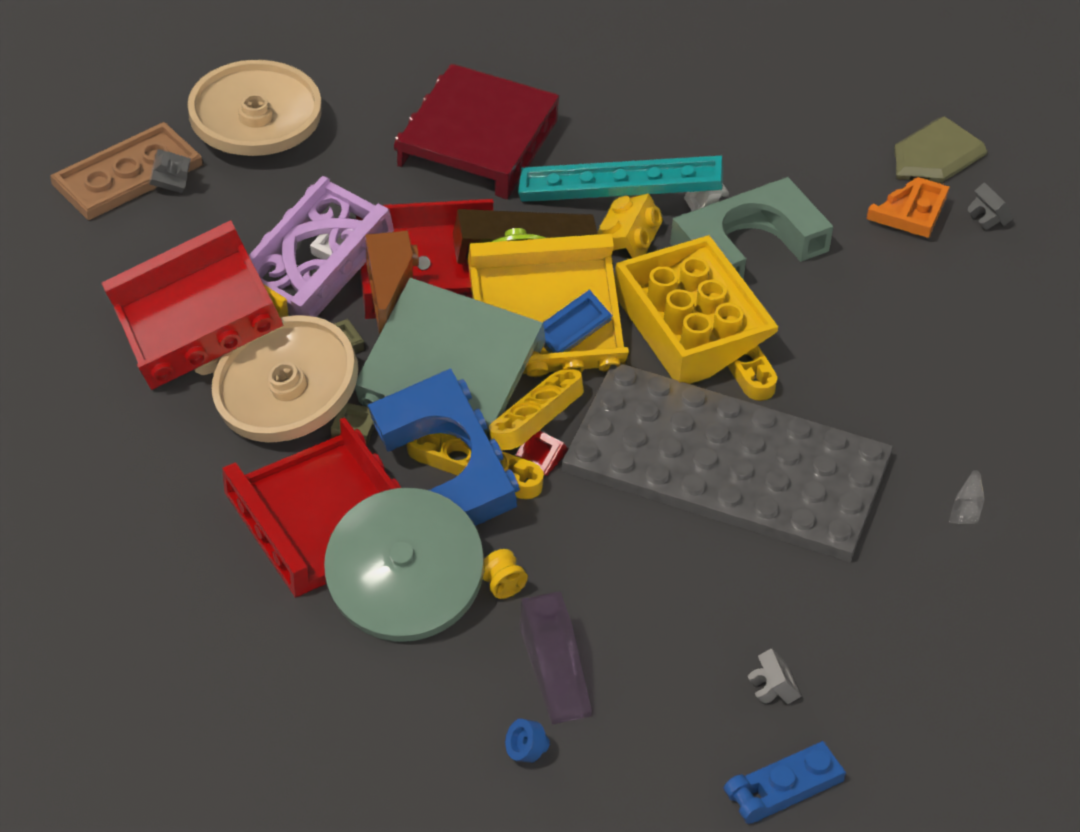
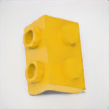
(632, 223)

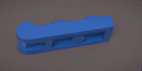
(785, 782)

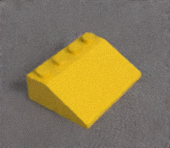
(692, 308)

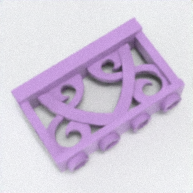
(306, 221)

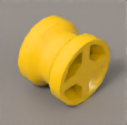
(503, 574)

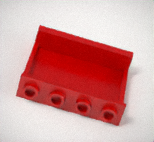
(431, 229)
(191, 304)
(302, 499)

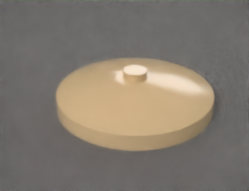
(254, 107)
(286, 380)

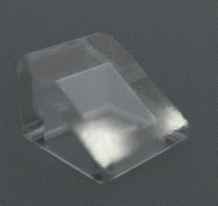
(969, 501)

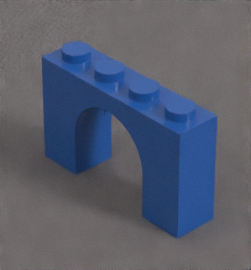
(443, 407)

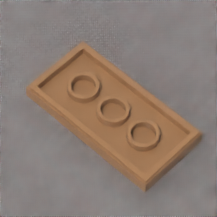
(119, 171)

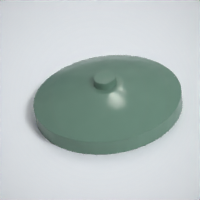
(404, 564)

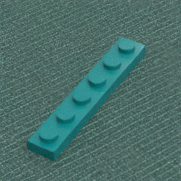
(621, 178)

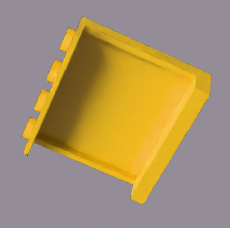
(544, 277)

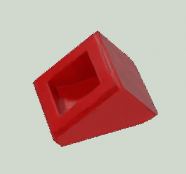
(543, 451)

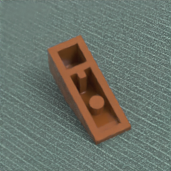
(389, 268)

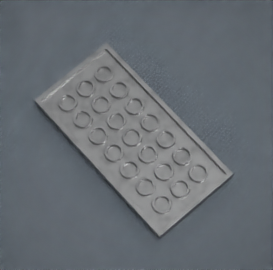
(729, 460)

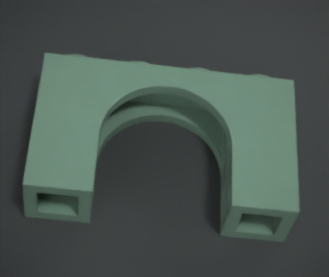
(773, 207)

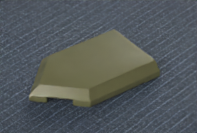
(937, 151)

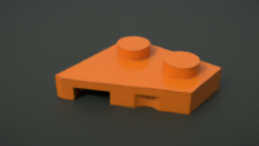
(912, 207)

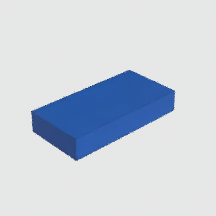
(575, 323)

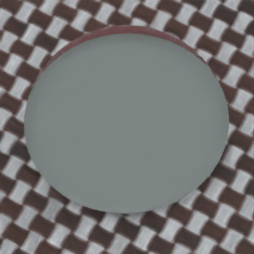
(424, 263)

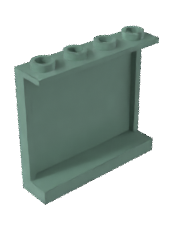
(444, 331)

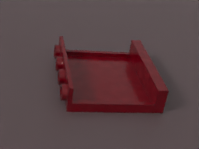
(480, 126)

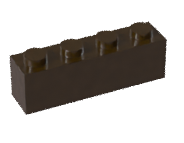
(489, 225)

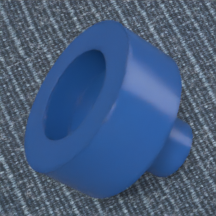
(526, 740)

